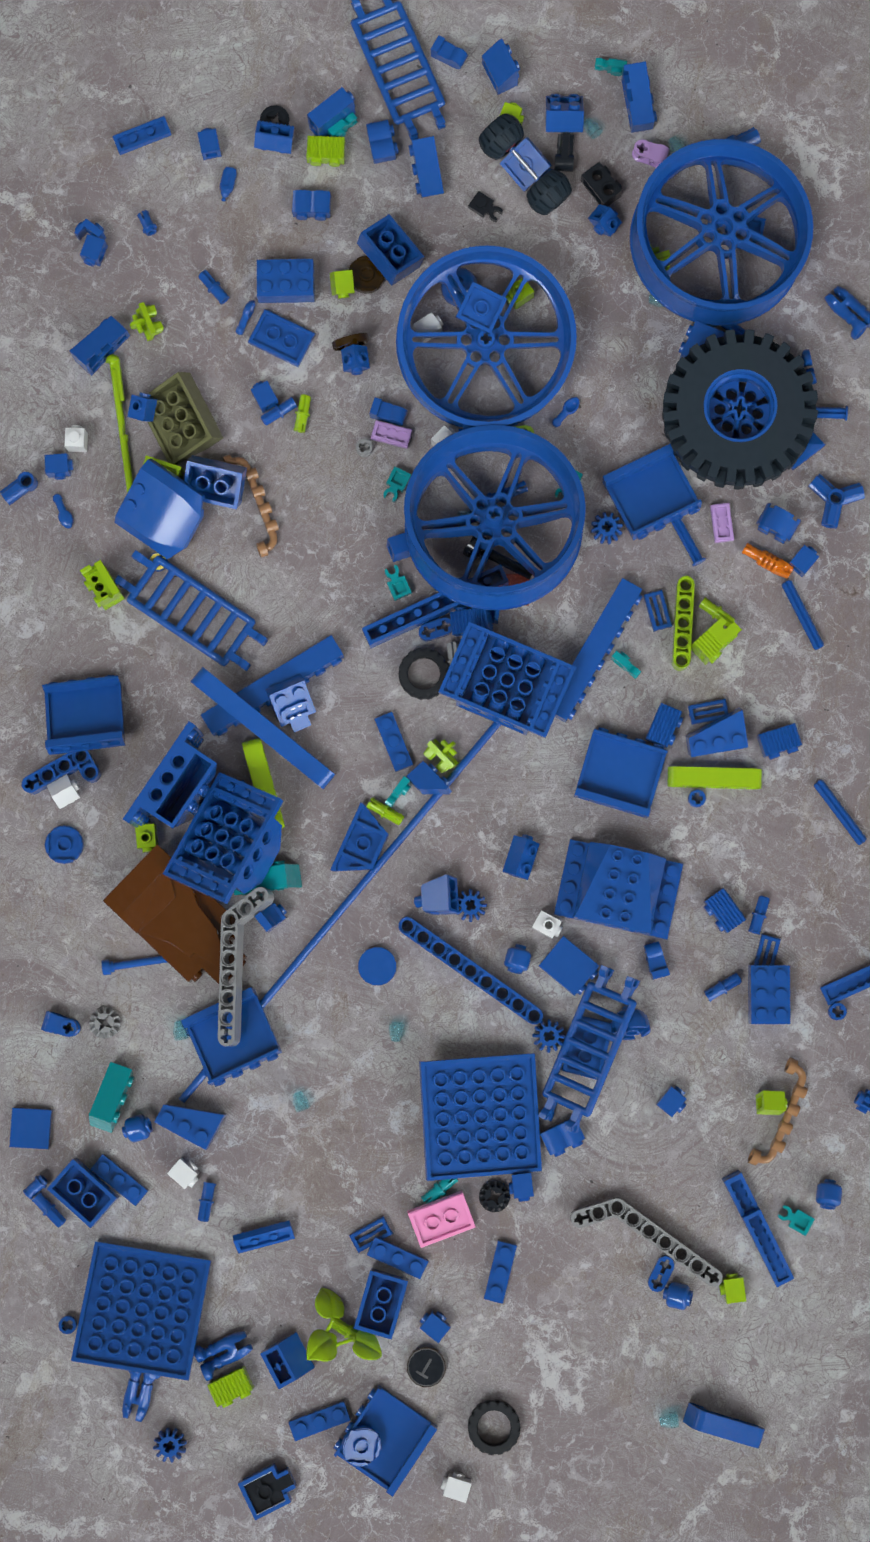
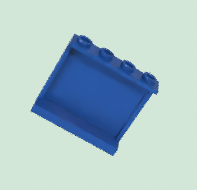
(651, 492)
(84, 714)
(620, 772)
(255, 1046)
(402, 1436)

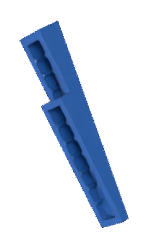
(847, 986)
(758, 1228)

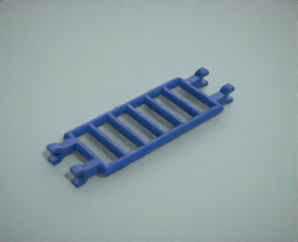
(377, 71)
(178, 629)
(547, 1112)

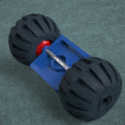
(525, 164)

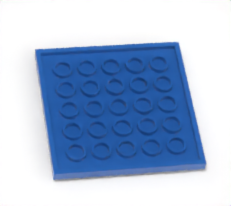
(480, 1116)
(141, 1311)

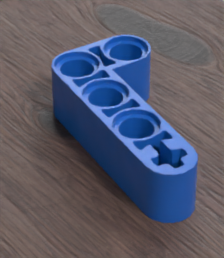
(55, 767)
(723, 1426)

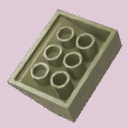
(182, 419)

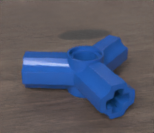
(832, 510)

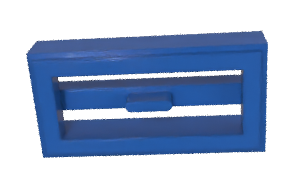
(661, 626)
(692, 715)
(760, 946)
(356, 1242)

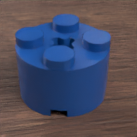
(777, 522)

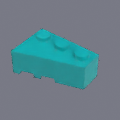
(279, 878)
(111, 1097)

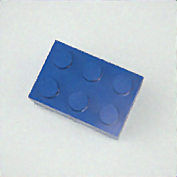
(390, 249)
(285, 281)
(217, 480)
(769, 994)
(83, 1192)
(381, 1303)

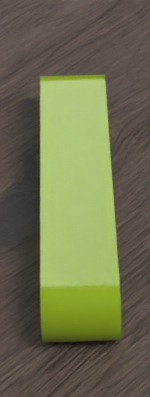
(686, 614)
(260, 770)
(714, 777)

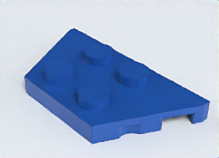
(361, 844)

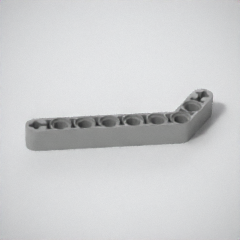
(236, 967)
(653, 1238)

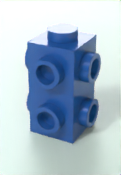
(521, 856)

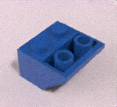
(501, 67)
(564, 113)
(287, 1360)

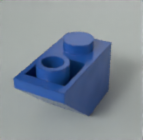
(427, 781)

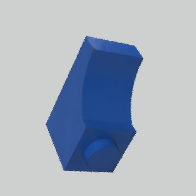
(271, 917)

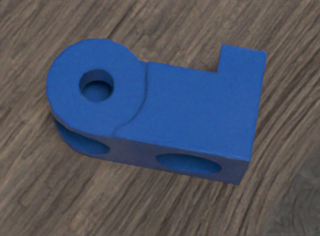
(448, 53)
(387, 412)
(656, 960)

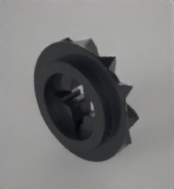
(272, 112)
(485, 1193)

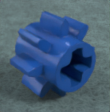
(863, 1101)

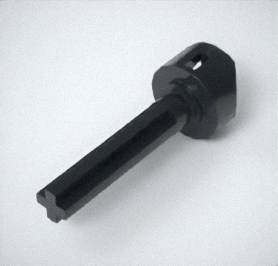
(497, 558)

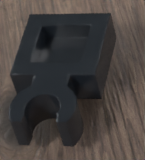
(482, 205)

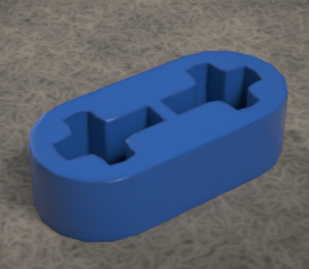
(437, 633)
(665, 1275)

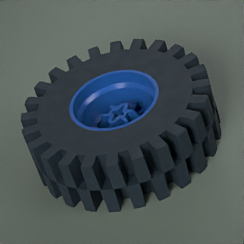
(768, 373)

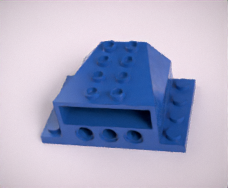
(506, 681)
(177, 783)
(228, 840)
(618, 888)

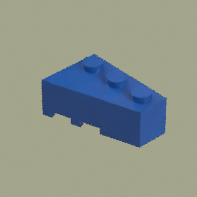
(638, 97)
(426, 167)
(100, 343)
(719, 736)
(190, 1123)

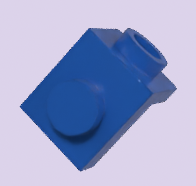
(88, 227)

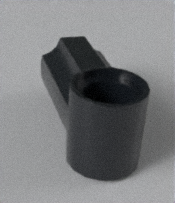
(564, 158)

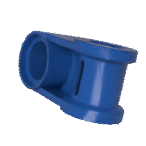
(57, 1024)

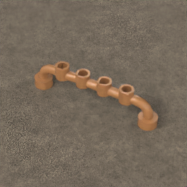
(264, 508)
(784, 1126)

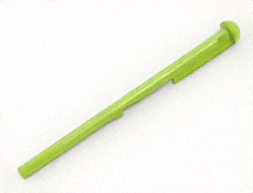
(118, 391)

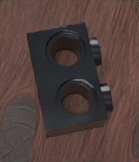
(597, 187)

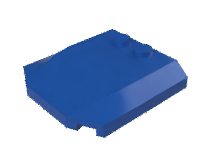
(161, 510)

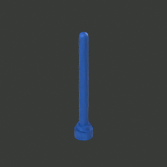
(110, 966)

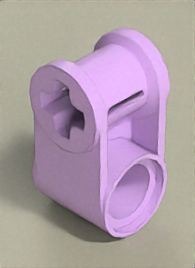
(652, 153)

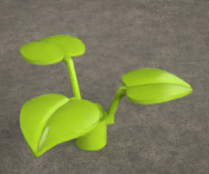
(323, 1344)

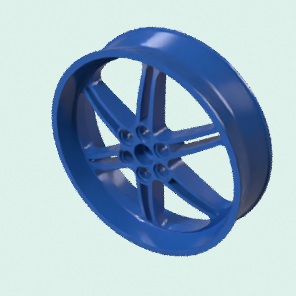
(746, 157)
(519, 265)
(516, 444)

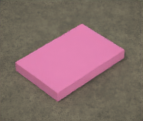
(441, 1219)

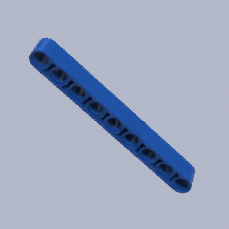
(262, 727)
(480, 972)

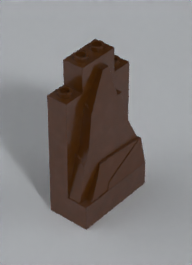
(172, 917)

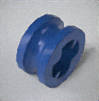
(692, 802)
(833, 1015)
(68, 1331)

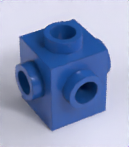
(604, 220)
(355, 359)

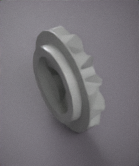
(103, 1013)

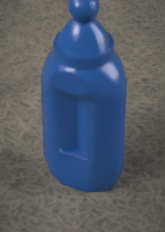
(227, 182)

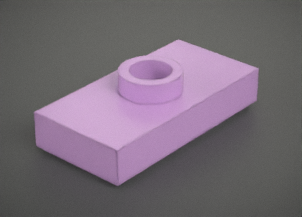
(391, 434)
(721, 522)

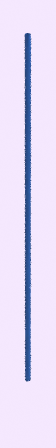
(358, 889)

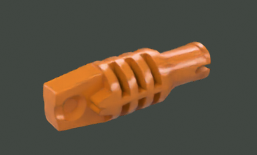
(768, 561)

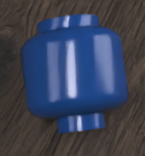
(517, 959)
(137, 1128)
(829, 1194)
(678, 1295)

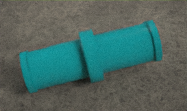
(439, 1189)

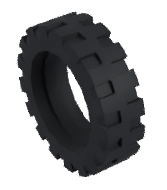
(404, 668)
(482, 1445)

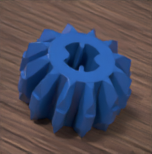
(599, 525)
(476, 903)
(550, 1042)
(174, 1451)

